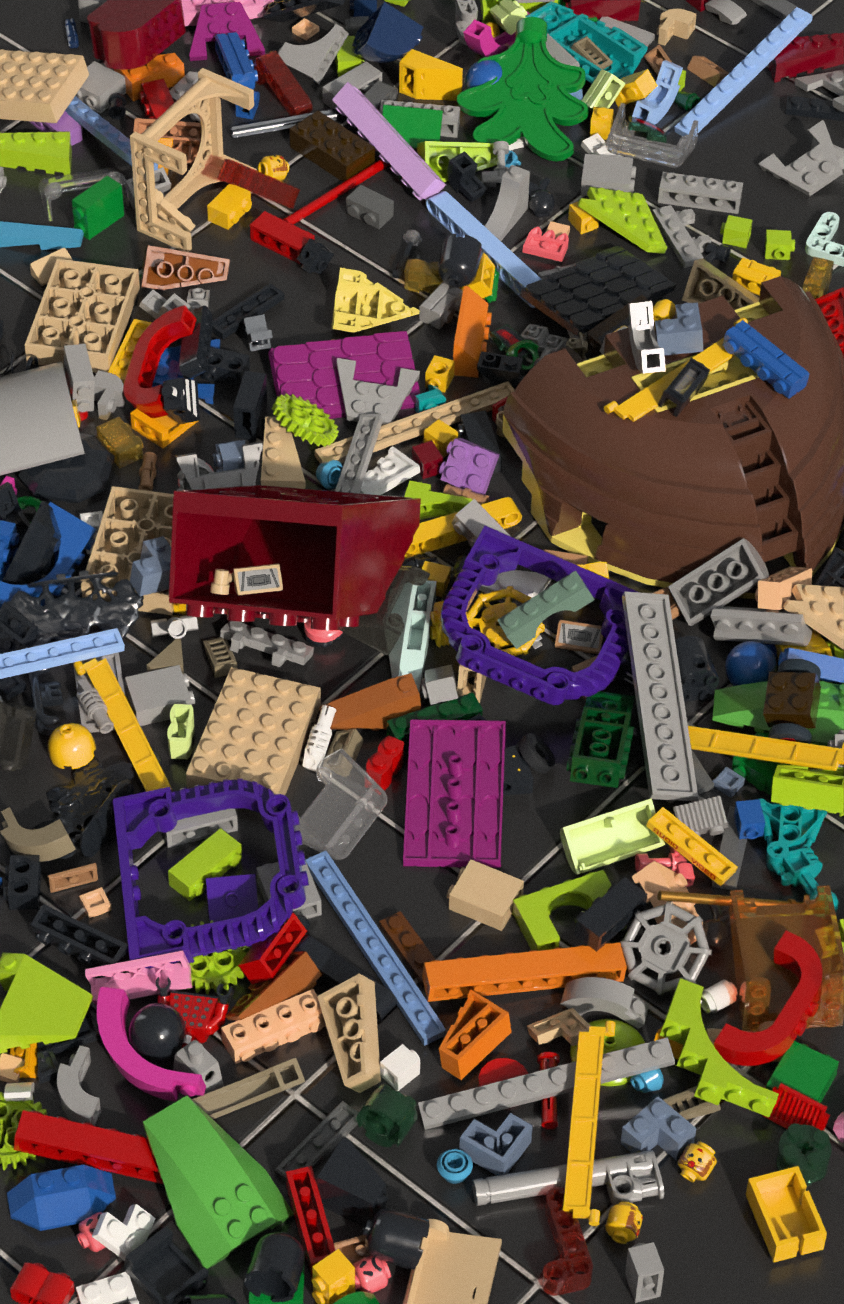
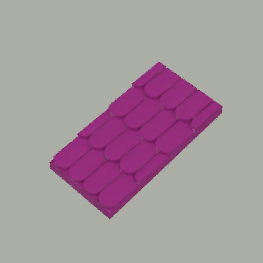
(312, 371)
(454, 793)

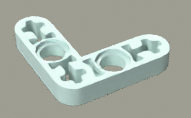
(824, 242)

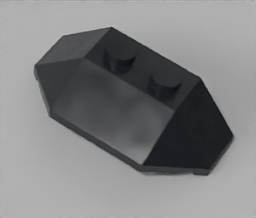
(36, 548)

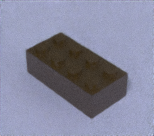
(331, 146)

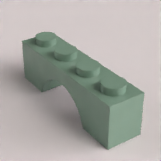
(567, 594)

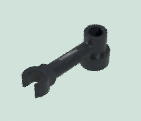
(717, 252)

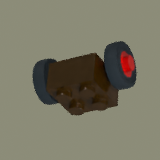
(792, 700)

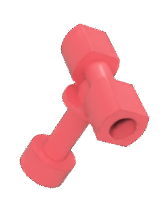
(674, 862)

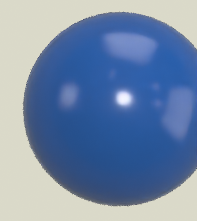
(482, 73)
(750, 663)

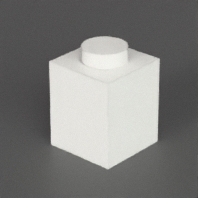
(400, 1067)

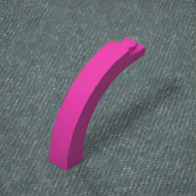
(480, 39)
(154, 1080)

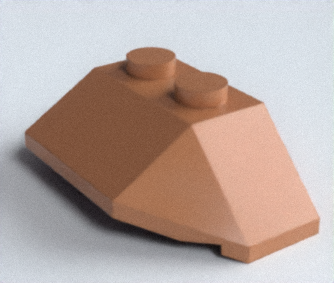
(185, 136)

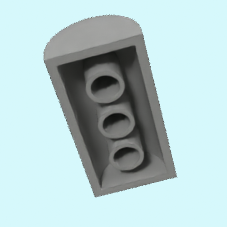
(719, 581)

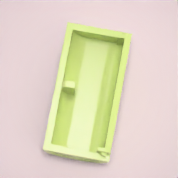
(610, 837)

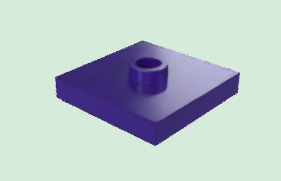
(231, 896)

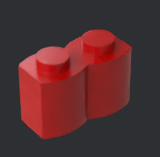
(386, 761)
(40, 1286)

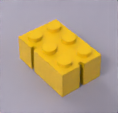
(781, 1217)

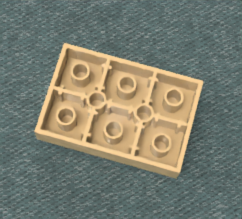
(39, 84)
(83, 307)
(127, 522)
(255, 731)

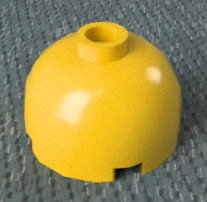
(71, 746)

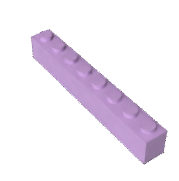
(388, 142)

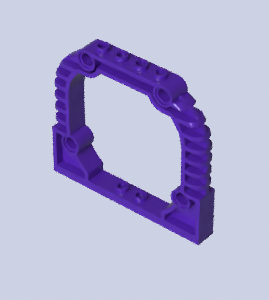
(500, 553)
(159, 810)

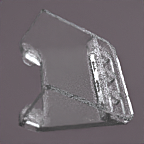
(624, 143)
(52, 187)
(342, 807)

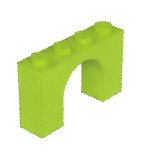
(534, 909)

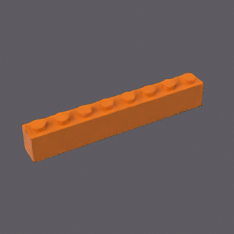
(521, 971)

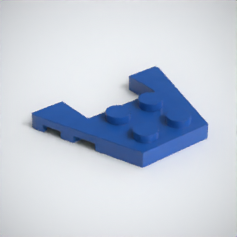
(169, 369)

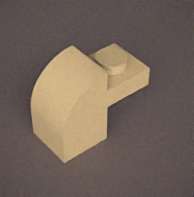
(676, 23)

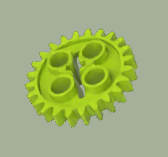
(305, 420)
(214, 971)
(7, 1108)

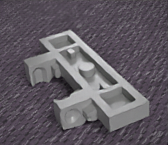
(673, 228)
(273, 644)

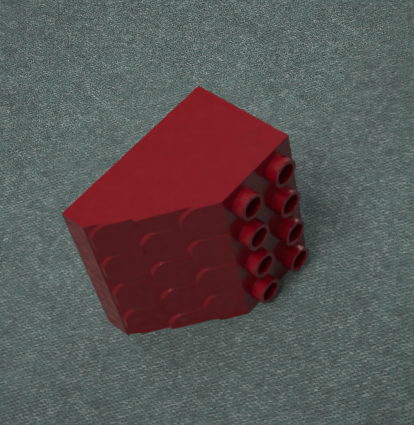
(330, 547)

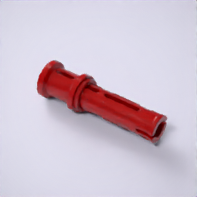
(549, 1116)

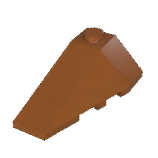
(175, 268)
(376, 704)
(293, 978)

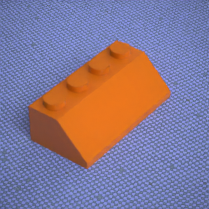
(470, 333)

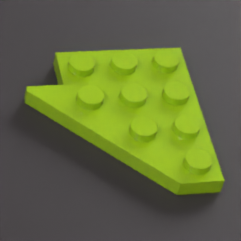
(627, 215)

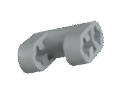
(465, 13)

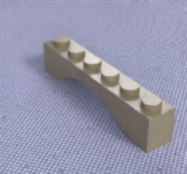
(251, 1089)

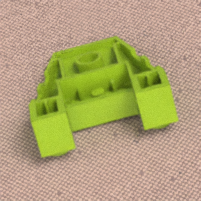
(38, 1004)

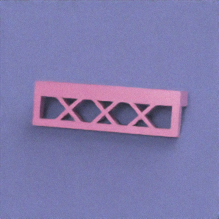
(141, 980)

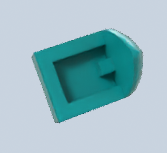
(429, 399)

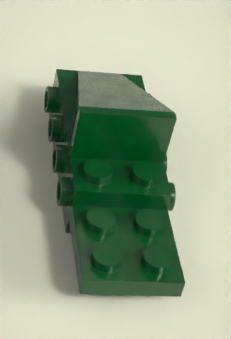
(602, 740)

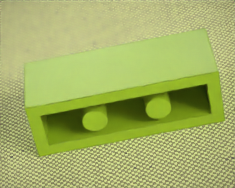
(206, 861)

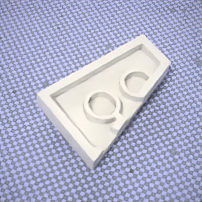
(389, 473)

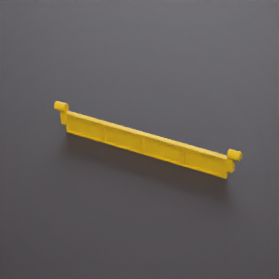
(650, 396)
(125, 723)
(766, 748)
(584, 1123)

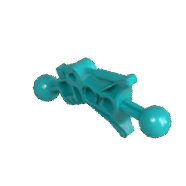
(792, 853)

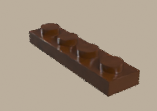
(406, 943)

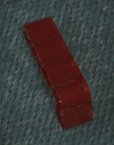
(274, 71)
(258, 183)
(565, 1238)

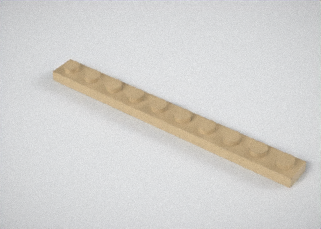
(416, 424)

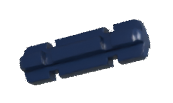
(71, 31)

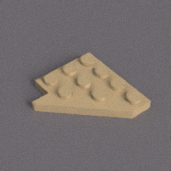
(821, 609)

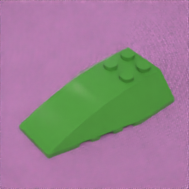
(745, 706)
(211, 1182)

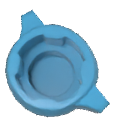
(511, 159)

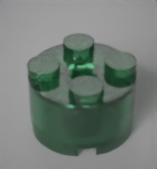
(387, 1116)
(807, 1149)

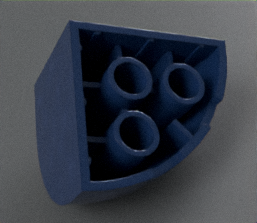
(386, 35)

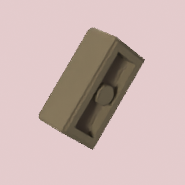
(347, 740)

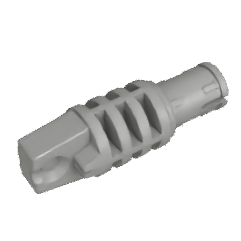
(94, 705)

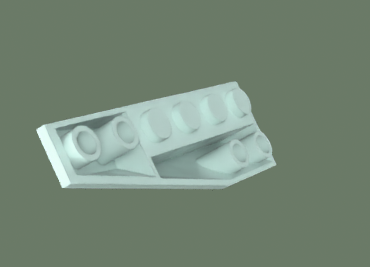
(411, 648)

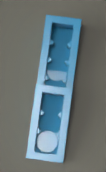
(46, 236)

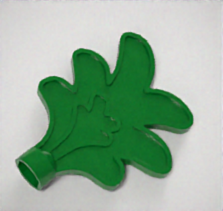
(528, 96)

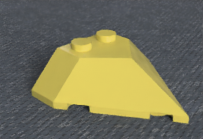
(364, 304)

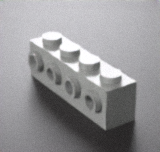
(450, 119)
(700, 192)

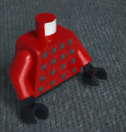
(200, 1012)

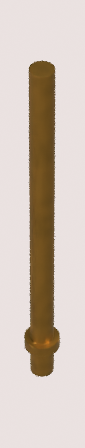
(714, 899)

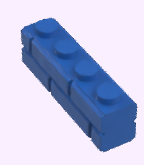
(235, 59)
(765, 359)

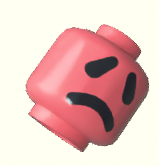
(86, 1230)
(371, 1274)

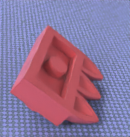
(546, 245)

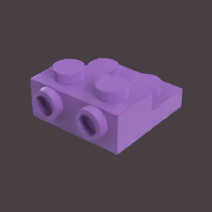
(468, 465)

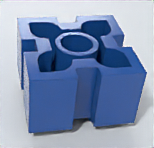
(8, 545)

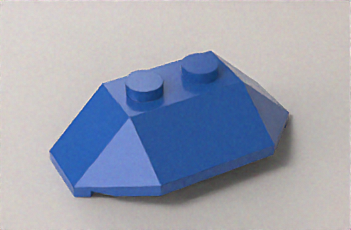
(61, 1197)

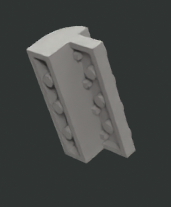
(757, 625)

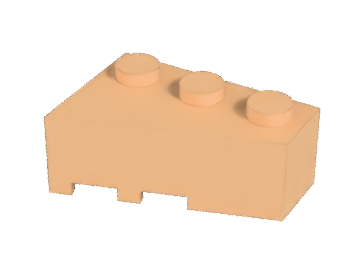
(658, 877)

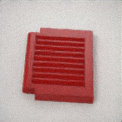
(797, 1108)

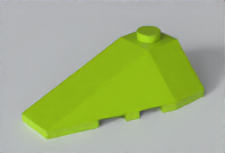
(439, 154)

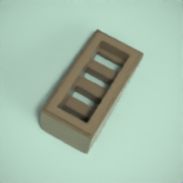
(586, 46)
(220, 668)
(694, 1111)

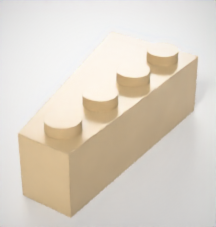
(709, 283)
(280, 457)
(353, 1031)

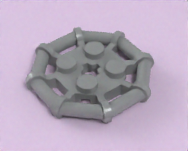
(661, 933)

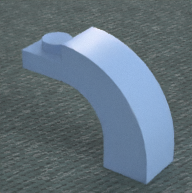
(661, 98)

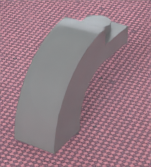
(607, 996)
(73, 1099)

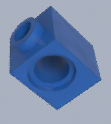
(749, 819)

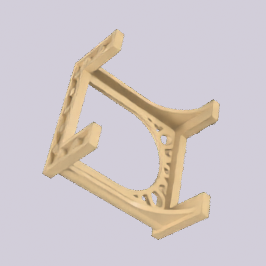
(205, 101)

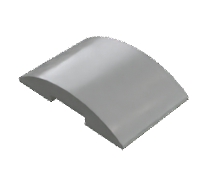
(36, 419)

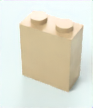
(484, 894)

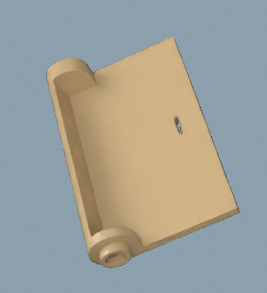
(453, 1268)

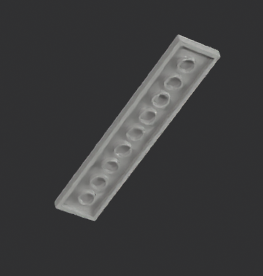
(659, 697)

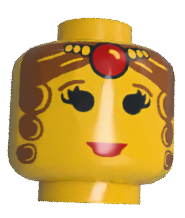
(274, 166)
(697, 1161)
(624, 1221)

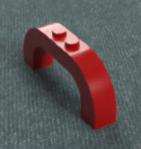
(146, 357)
(767, 1045)

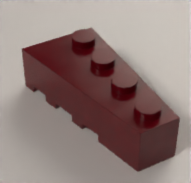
(807, 54)

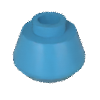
(329, 473)
(647, 1081)
(454, 1165)

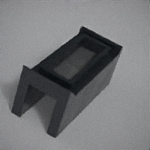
(685, 385)

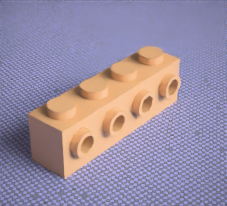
(778, 587)
(273, 1027)

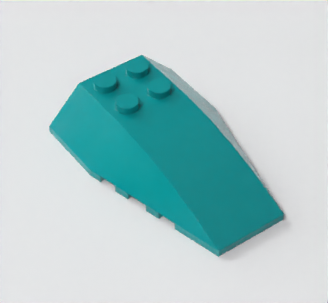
(569, 28)

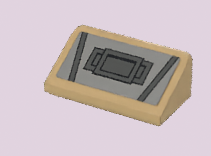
(257, 579)

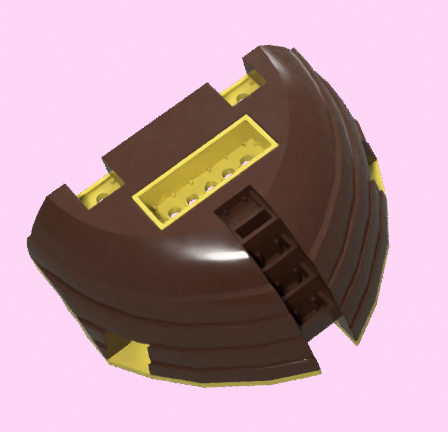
(694, 482)

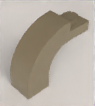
(48, 842)

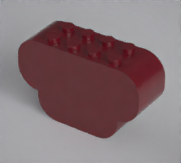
(134, 31)

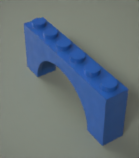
(75, 539)

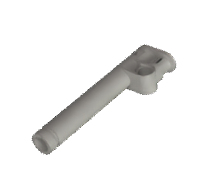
(632, 1173)

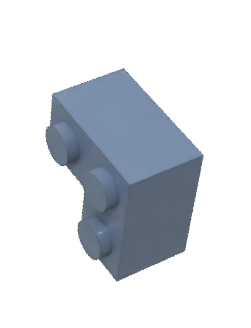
(683, 333)
(228, 456)
(153, 569)
(658, 1125)
(497, 1149)

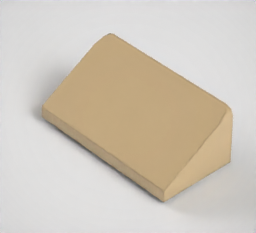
(42, 268)

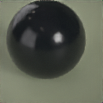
(157, 1032)

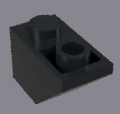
(501, 368)

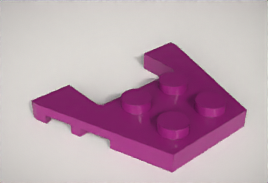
(222, 19)

